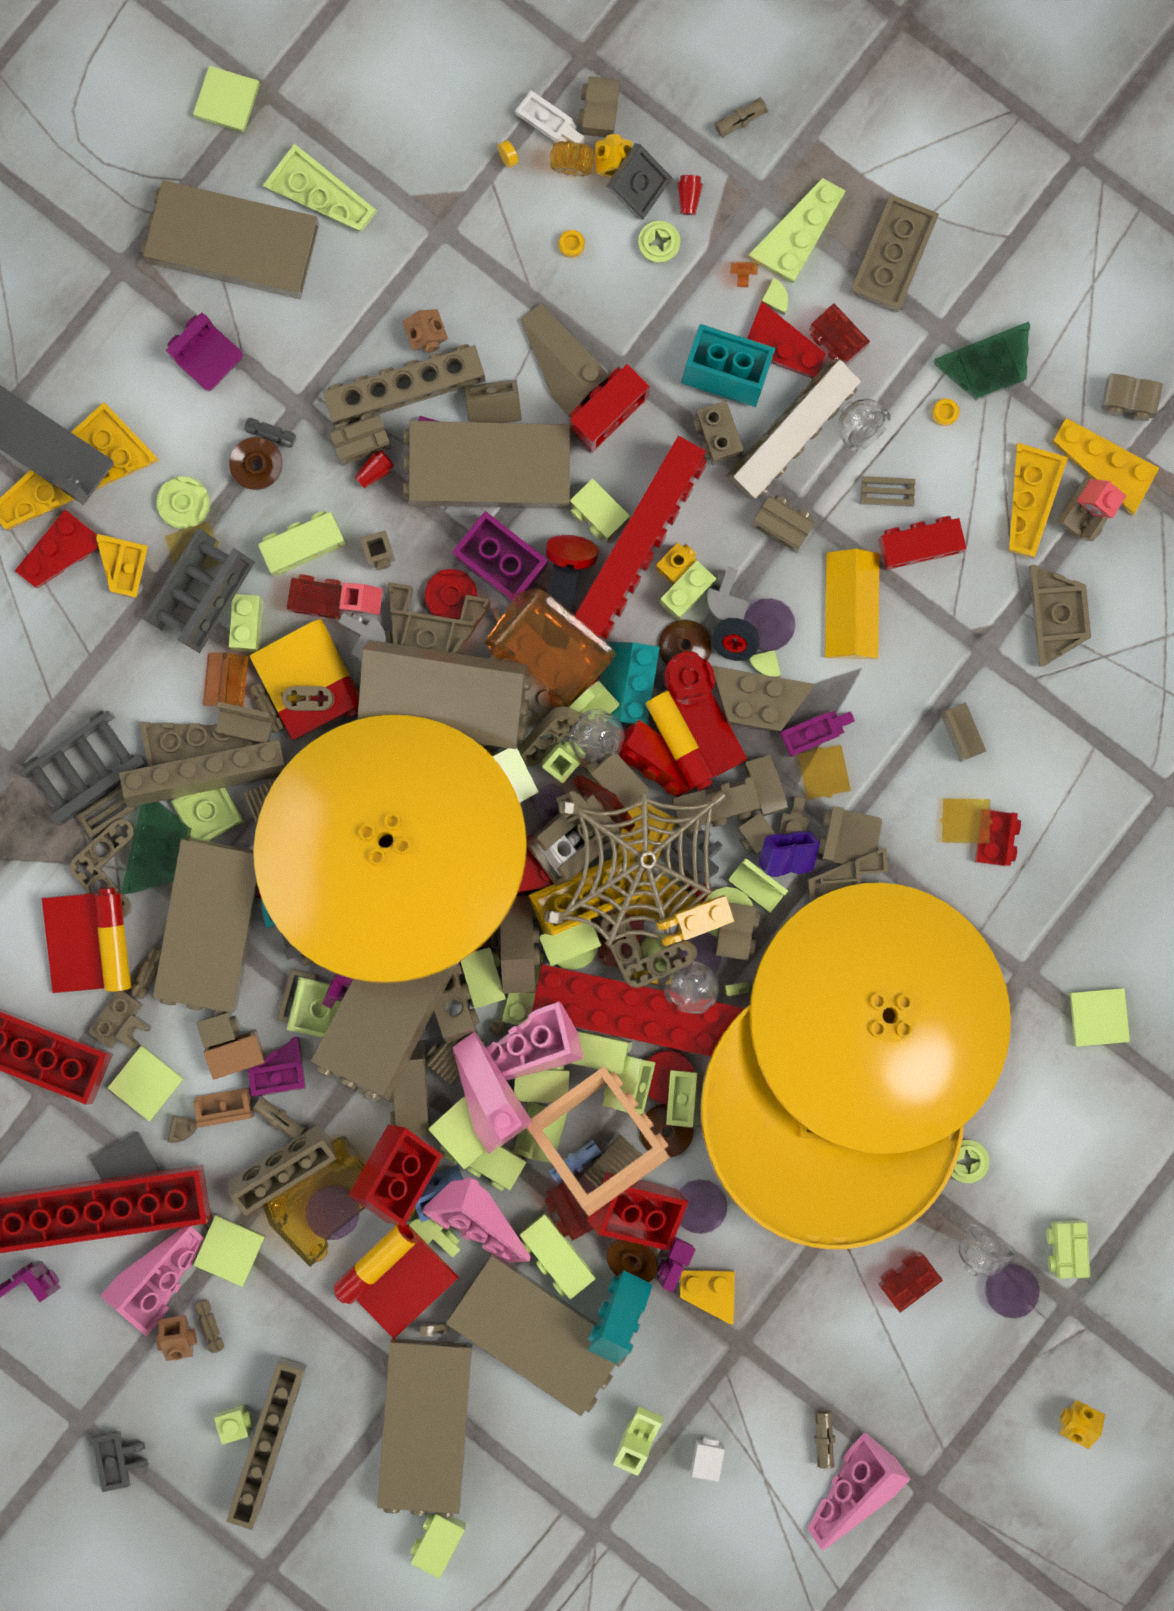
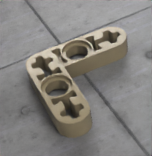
(555, 723)
(96, 862)
(638, 961)

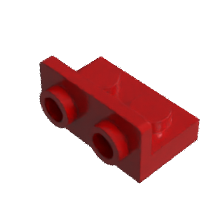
(1001, 845)

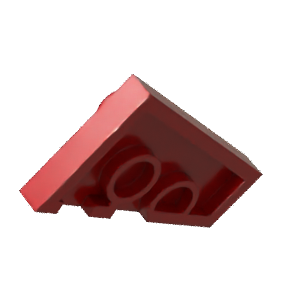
(791, 347)
(57, 550)

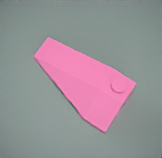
(538, 1043)
(490, 1100)
(475, 1213)
(147, 1285)
(861, 1488)

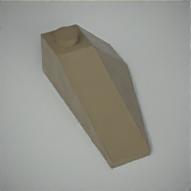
(564, 362)

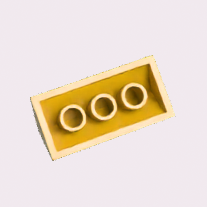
(852, 604)
(559, 897)

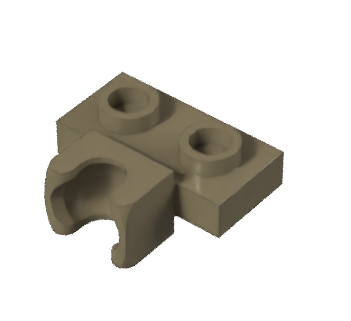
(119, 1021)

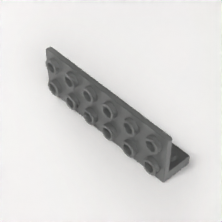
(50, 449)

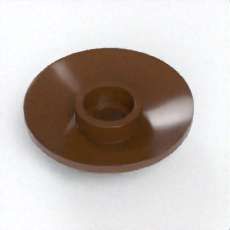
(247, 453)
(680, 631)
(677, 1141)
(632, 1258)

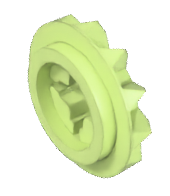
(665, 232)
(977, 1169)

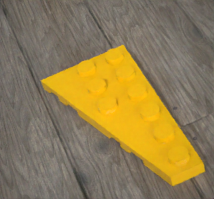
(103, 431)

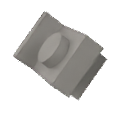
(720, 603)
(372, 631)

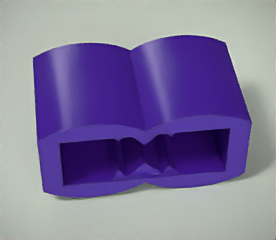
(789, 853)

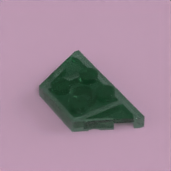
(989, 363)
(154, 849)

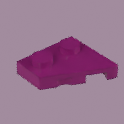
(280, 1072)

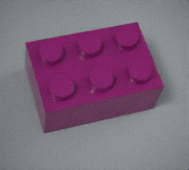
(499, 557)

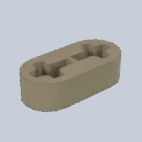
(308, 705)

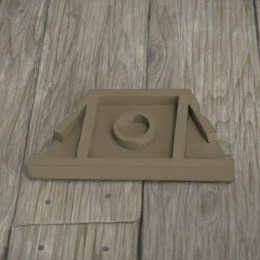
(1059, 614)
(759, 699)

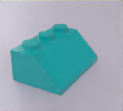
(727, 365)
(631, 680)

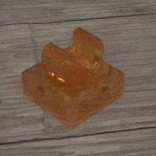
(743, 270)

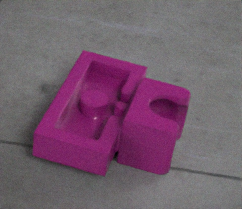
(672, 1268)

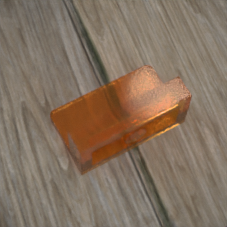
(225, 679)

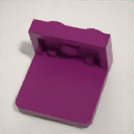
(204, 352)
(38, 1279)

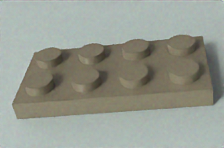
(894, 253)

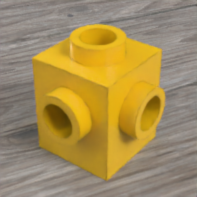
(610, 154)
(1081, 1424)

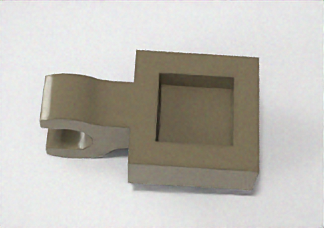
(794, 822)

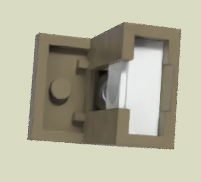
(571, 861)

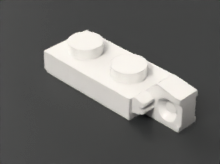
(548, 119)

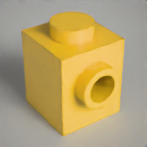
(676, 562)

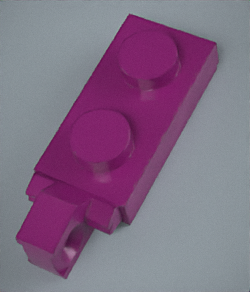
(815, 732)

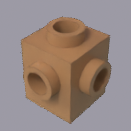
(425, 330)
(176, 1338)

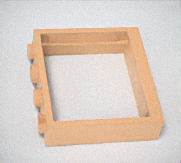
(625, 1177)

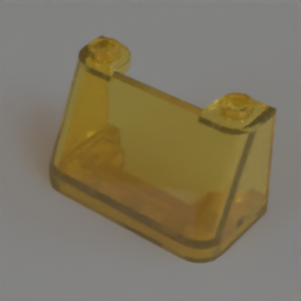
(288, 1210)

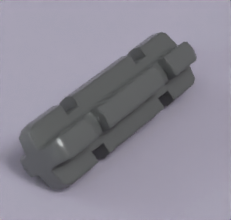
(270, 432)

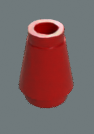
(689, 193)
(374, 469)

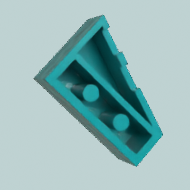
(619, 1317)

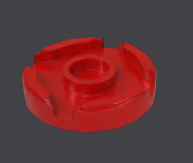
(571, 550)
(447, 593)
(689, 678)
(660, 1080)

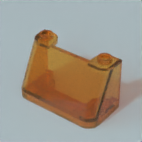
(552, 644)

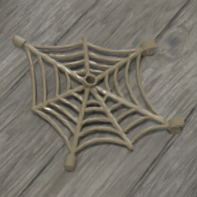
(573, 808)

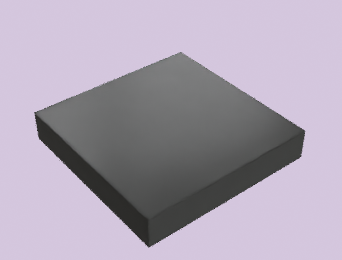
(639, 181)
(125, 1159)

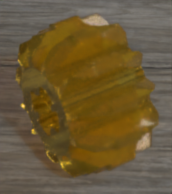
(571, 158)

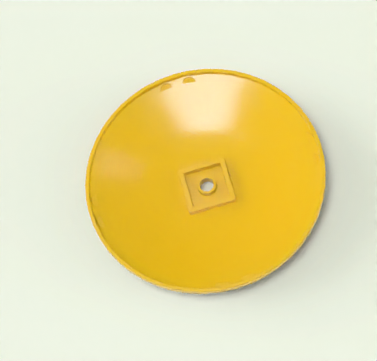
(400, 906)
(824, 1028)
(797, 1179)

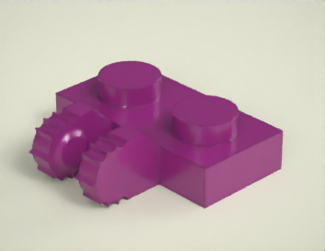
(336, 990)

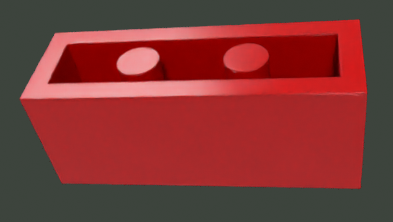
(922, 542)
(651, 755)

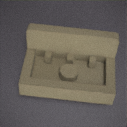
(1079, 520)

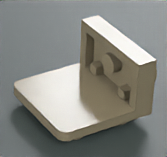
(848, 835)

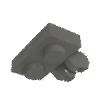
(687, 846)
(112, 1460)

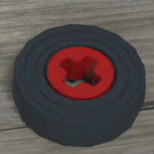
(745, 633)

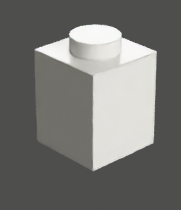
(707, 1459)

